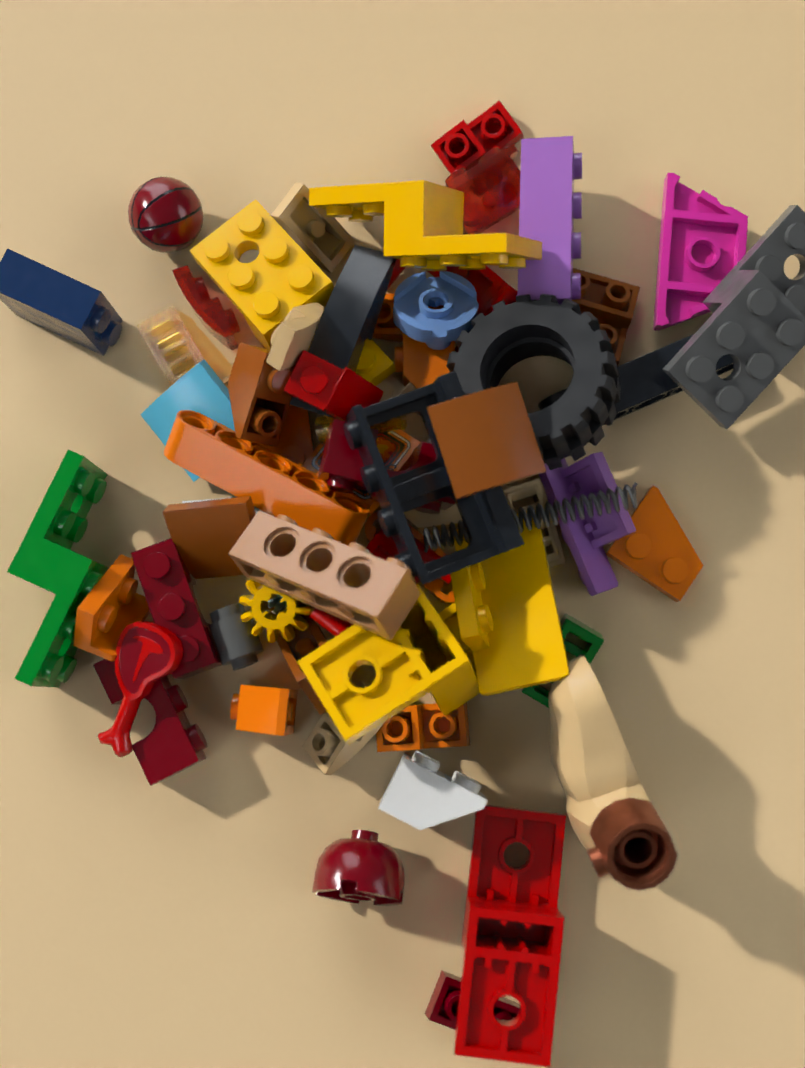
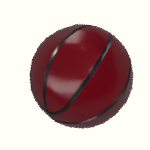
(165, 214)

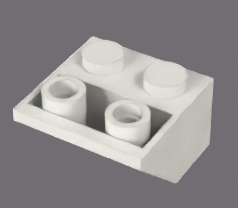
(427, 796)

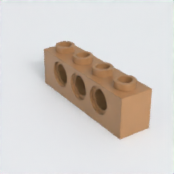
(326, 573)

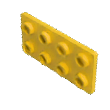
(511, 617)

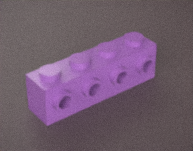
(548, 216)

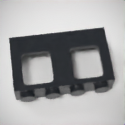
(484, 514)

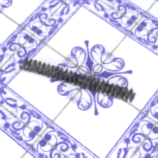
(536, 516)

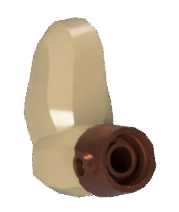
(602, 785)

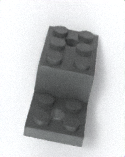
(753, 320)

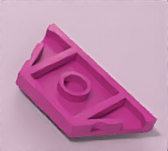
(696, 251)

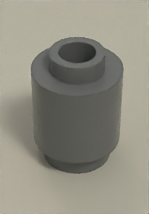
(234, 637)

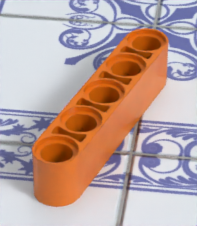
(269, 478)

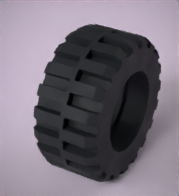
(554, 330)

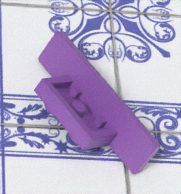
(591, 534)

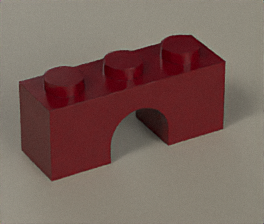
(342, 466)
(174, 605)
(173, 741)

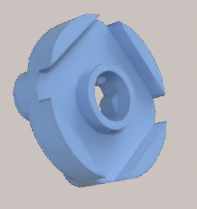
(429, 325)

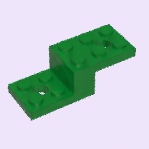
(50, 564)

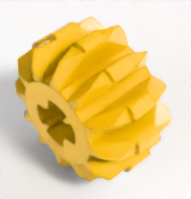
(267, 619)

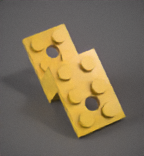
(417, 661)

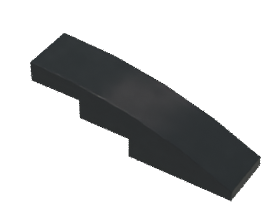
(351, 311)

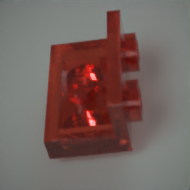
(488, 189)

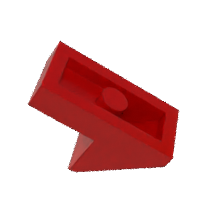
(330, 387)

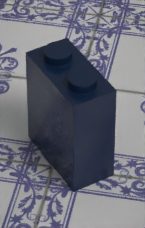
(58, 303)

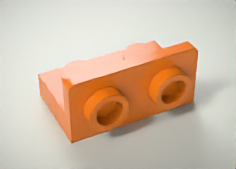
(109, 610)

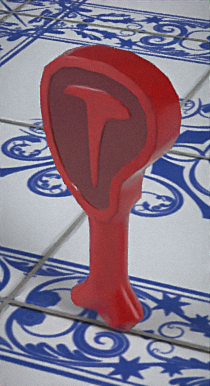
(143, 657)

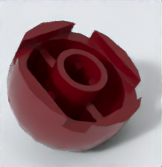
(360, 871)

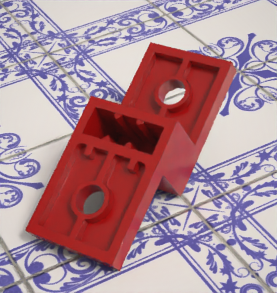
(511, 937)

